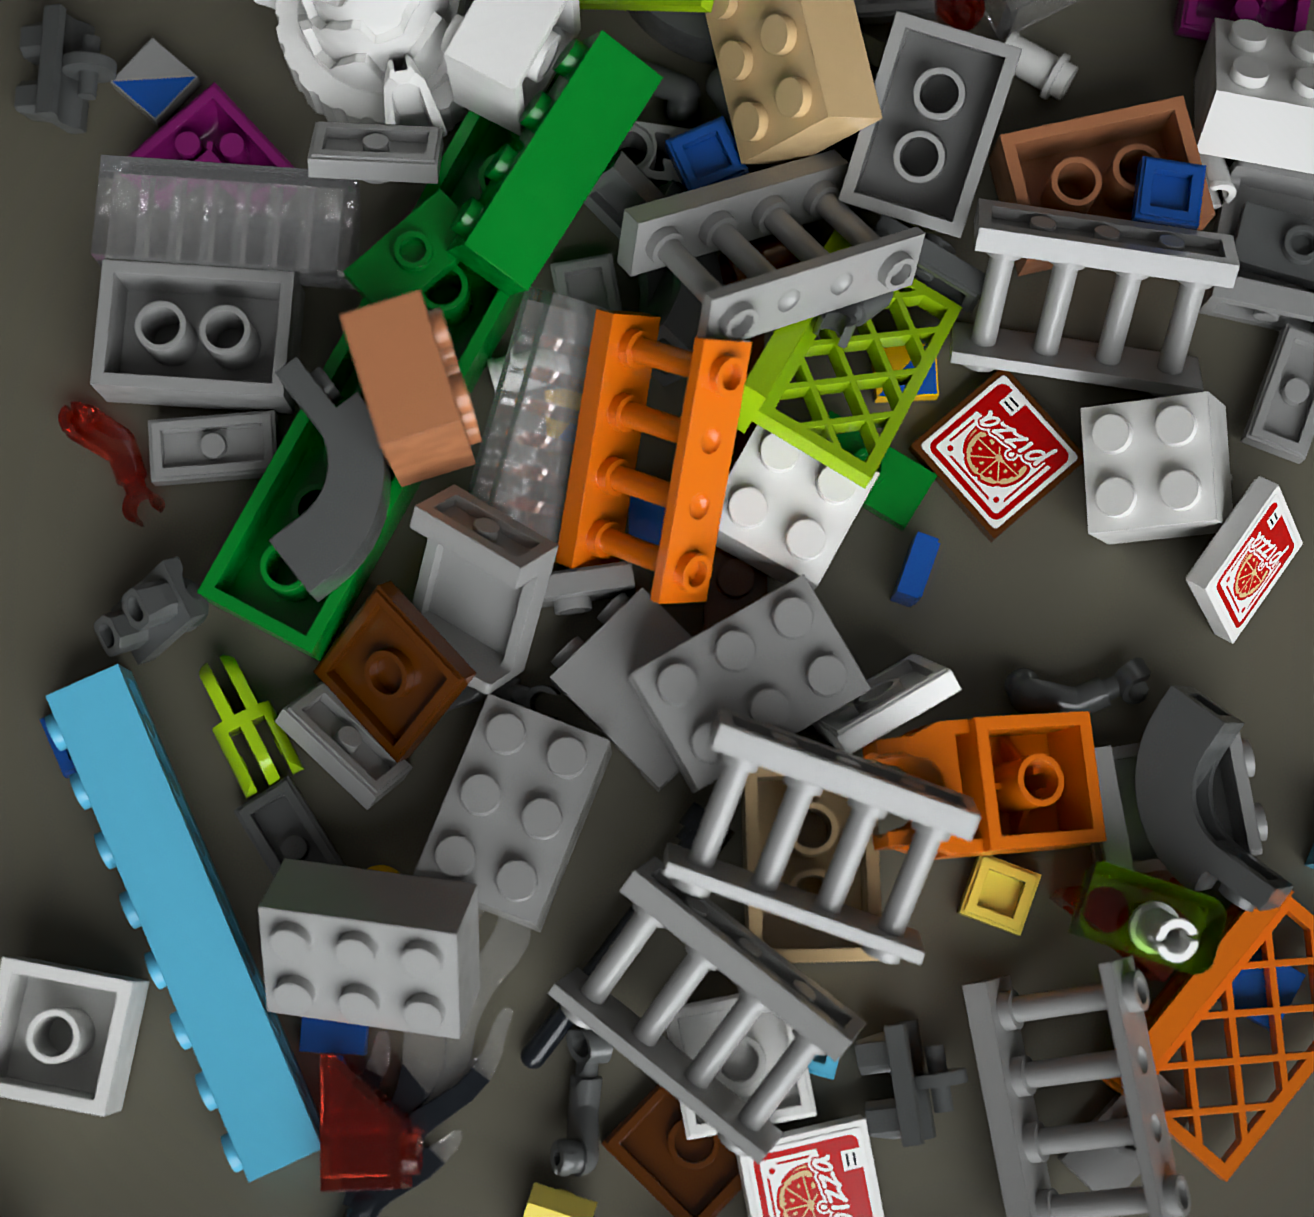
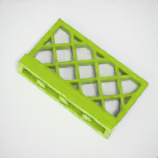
(786, 356)

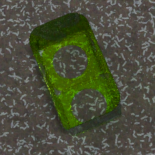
(1131, 885)

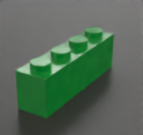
(553, 163)

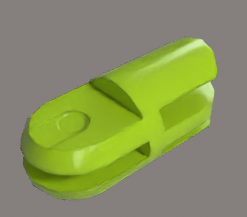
(245, 723)

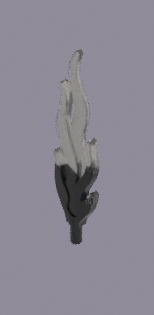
(439, 1072)

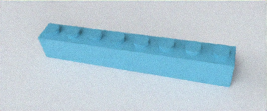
(187, 922)

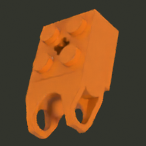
(1025, 773)

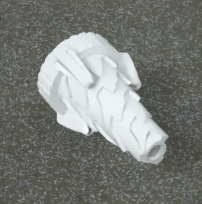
(371, 59)

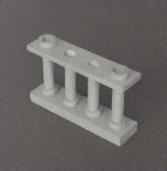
(759, 205)
(1098, 242)
(807, 771)
(765, 985)
(1012, 1079)

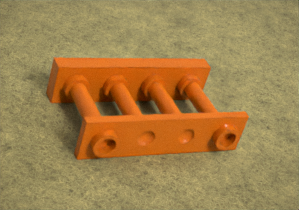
(608, 445)

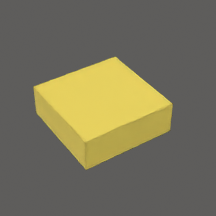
(999, 894)

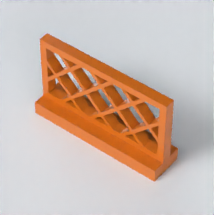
(1188, 1001)

